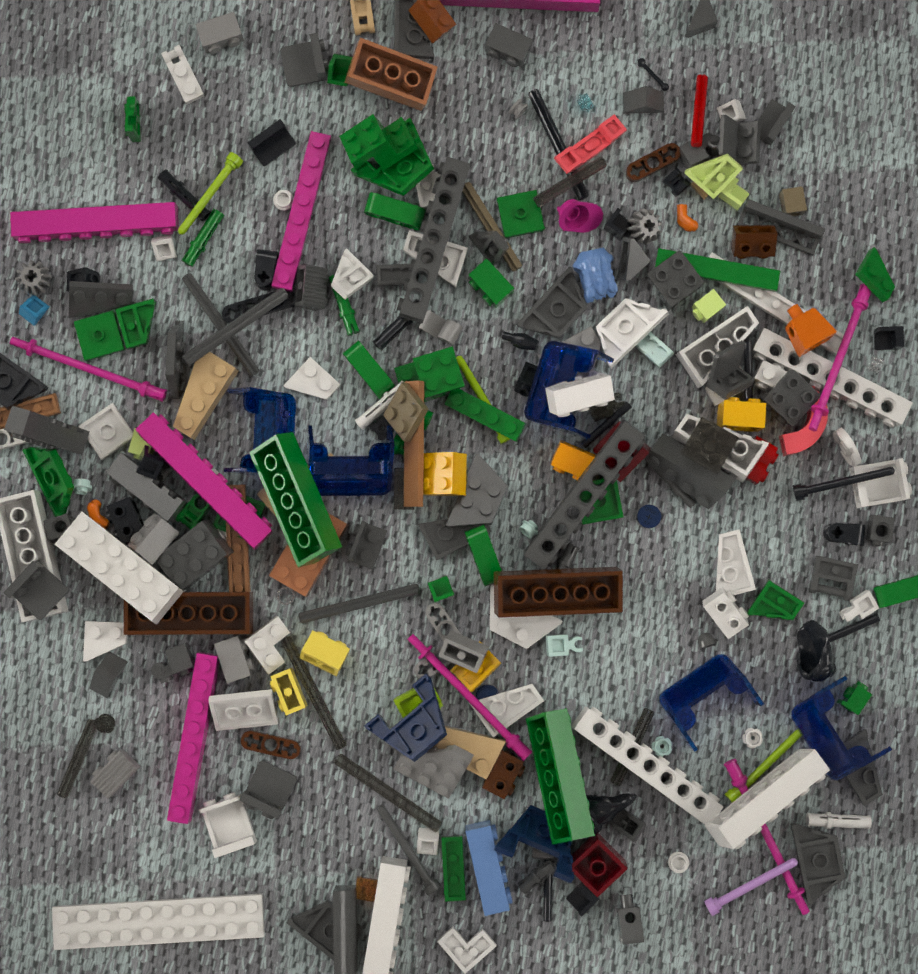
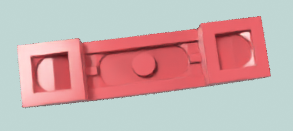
(591, 145)

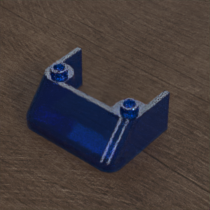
(559, 364)
(273, 415)
(352, 474)
(699, 684)
(820, 735)

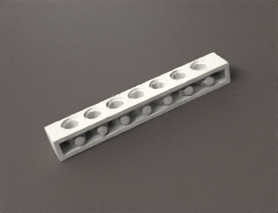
(898, 405)
(584, 725)

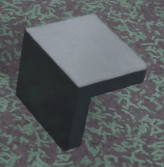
(617, 225)
(889, 338)
(149, 464)
(582, 899)

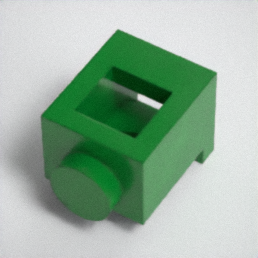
(855, 698)

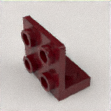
(623, 445)

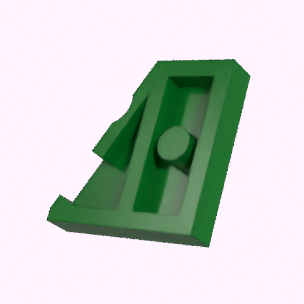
(132, 119)
(136, 322)

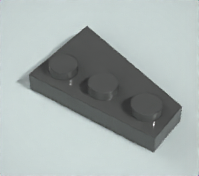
(408, 34)

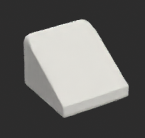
(733, 110)
(163, 247)
(427, 841)

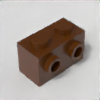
(754, 241)
(504, 774)

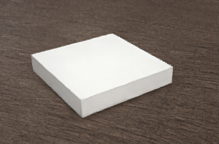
(107, 431)

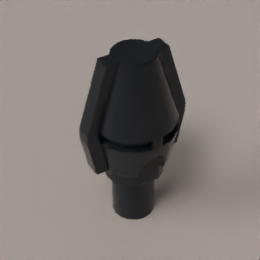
(521, 340)

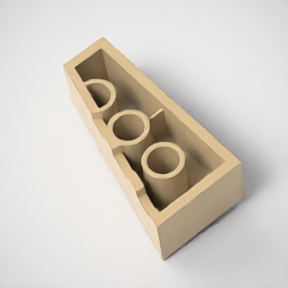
(203, 392)
(483, 747)

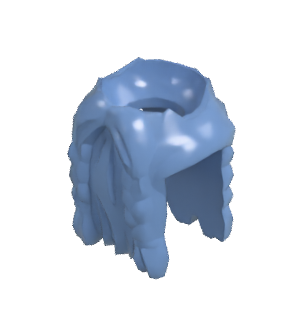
(596, 274)

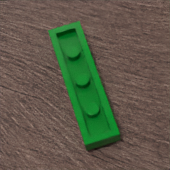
(485, 414)

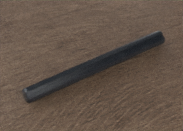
(554, 135)

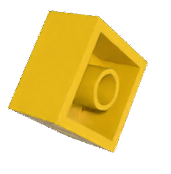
(741, 415)
(444, 474)

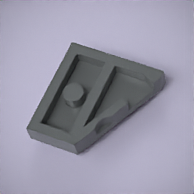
(490, 245)

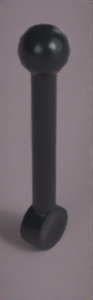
(641, 63)

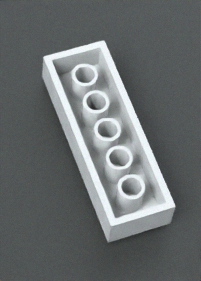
(27, 541)
(119, 568)
(767, 798)
(386, 916)

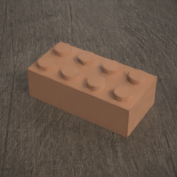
(391, 74)
(303, 578)

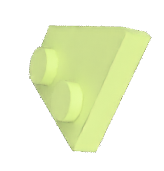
(714, 174)

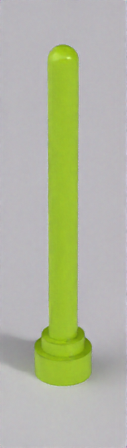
(232, 162)
(477, 389)
(735, 793)

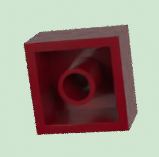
(597, 864)

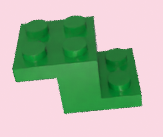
(373, 140)
(436, 369)

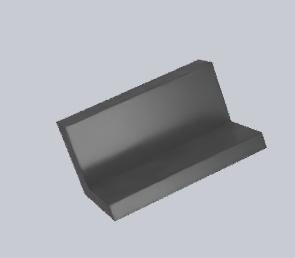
(773, 120)

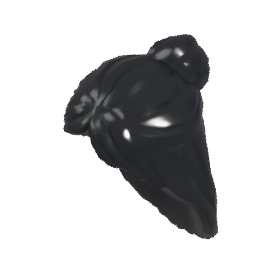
(814, 652)
(605, 808)

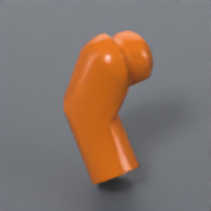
(94, 513)

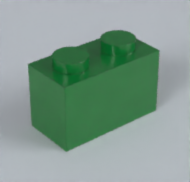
(490, 283)

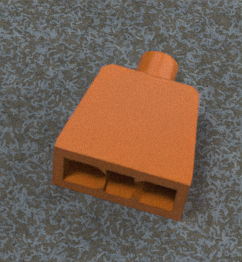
(808, 329)

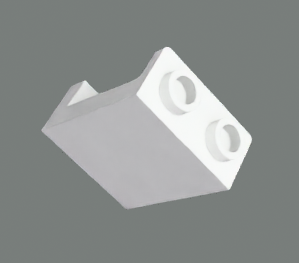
(882, 489)
(228, 824)

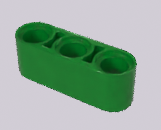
(394, 211)
(368, 369)
(483, 553)
(897, 591)

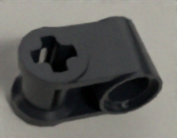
(265, 266)
(847, 533)

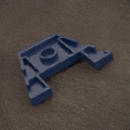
(417, 730)
(534, 831)

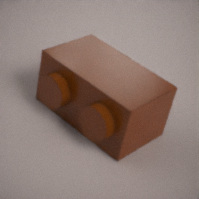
(432, 18)

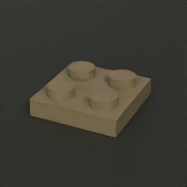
(405, 412)

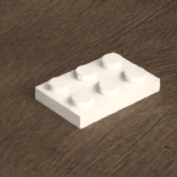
(243, 710)

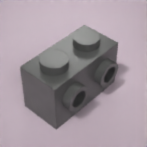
(508, 45)

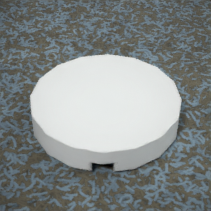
(847, 447)

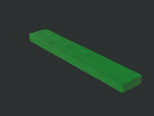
(728, 271)

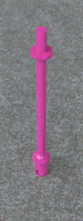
(859, 304)
(144, 388)
(512, 740)
(739, 781)

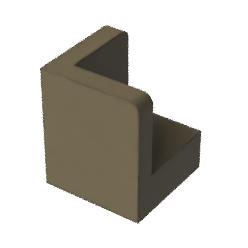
(793, 201)

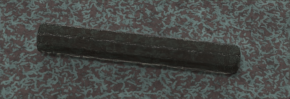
(570, 181)
(639, 732)
(77, 759)

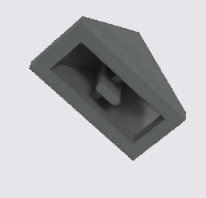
(703, 19)
(643, 101)
(631, 259)
(107, 674)
(628, 824)

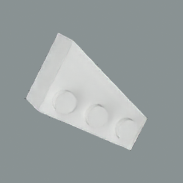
(580, 394)

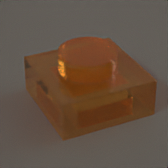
(366, 888)

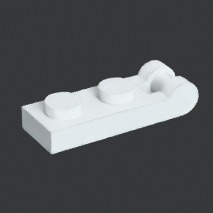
(183, 75)

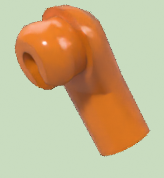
(684, 220)

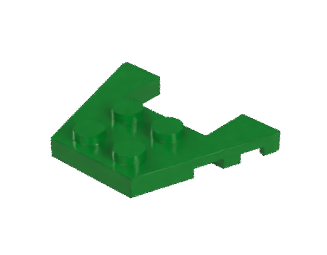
(402, 175)

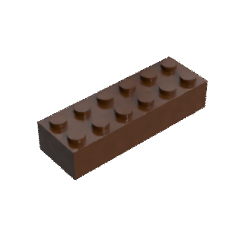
(558, 592)
(197, 615)

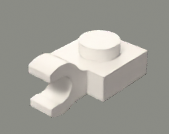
(862, 605)

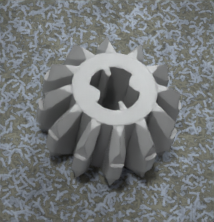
(651, 229)
(38, 282)

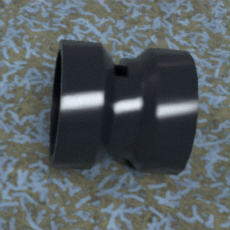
(673, 179)

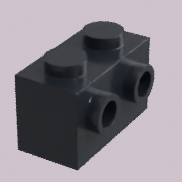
(125, 519)

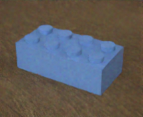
(487, 867)

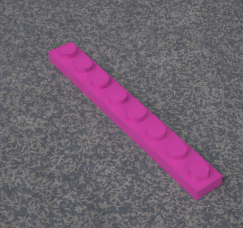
(301, 211)

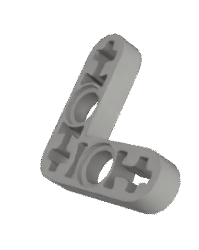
(424, 662)

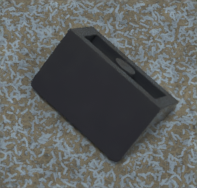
(271, 143)

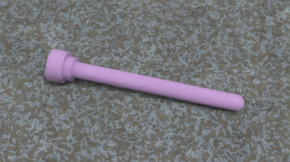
(716, 904)

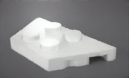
(627, 327)
(521, 630)

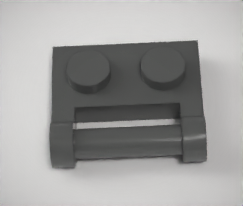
(835, 571)

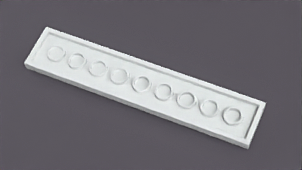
(158, 921)

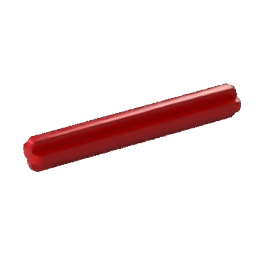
(699, 110)

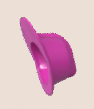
(579, 216)

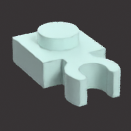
(559, 645)

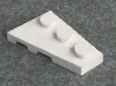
(452, 259)
(733, 564)
(510, 706)

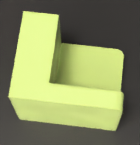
(733, 194)

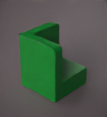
(338, 69)
(440, 588)

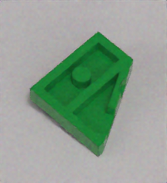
(875, 275)
(775, 603)

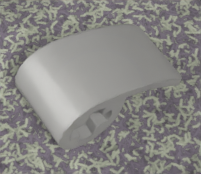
(440, 328)

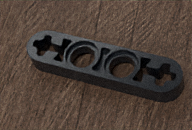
(255, 300)

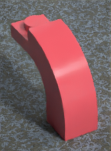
(804, 438)

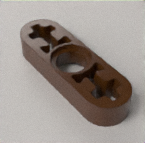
(655, 154)
(254, 746)

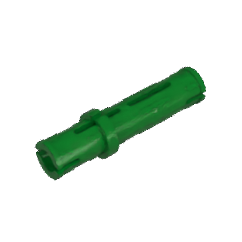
(205, 233)
(346, 312)

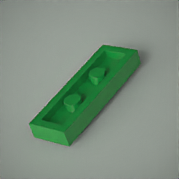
(453, 868)

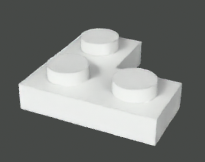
(262, 644)
(466, 953)

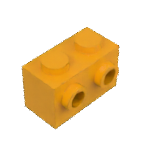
(571, 459)

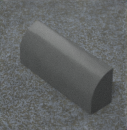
(345, 929)

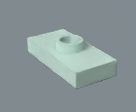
(654, 349)

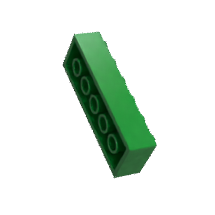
(295, 499)
(560, 776)

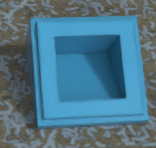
(33, 309)

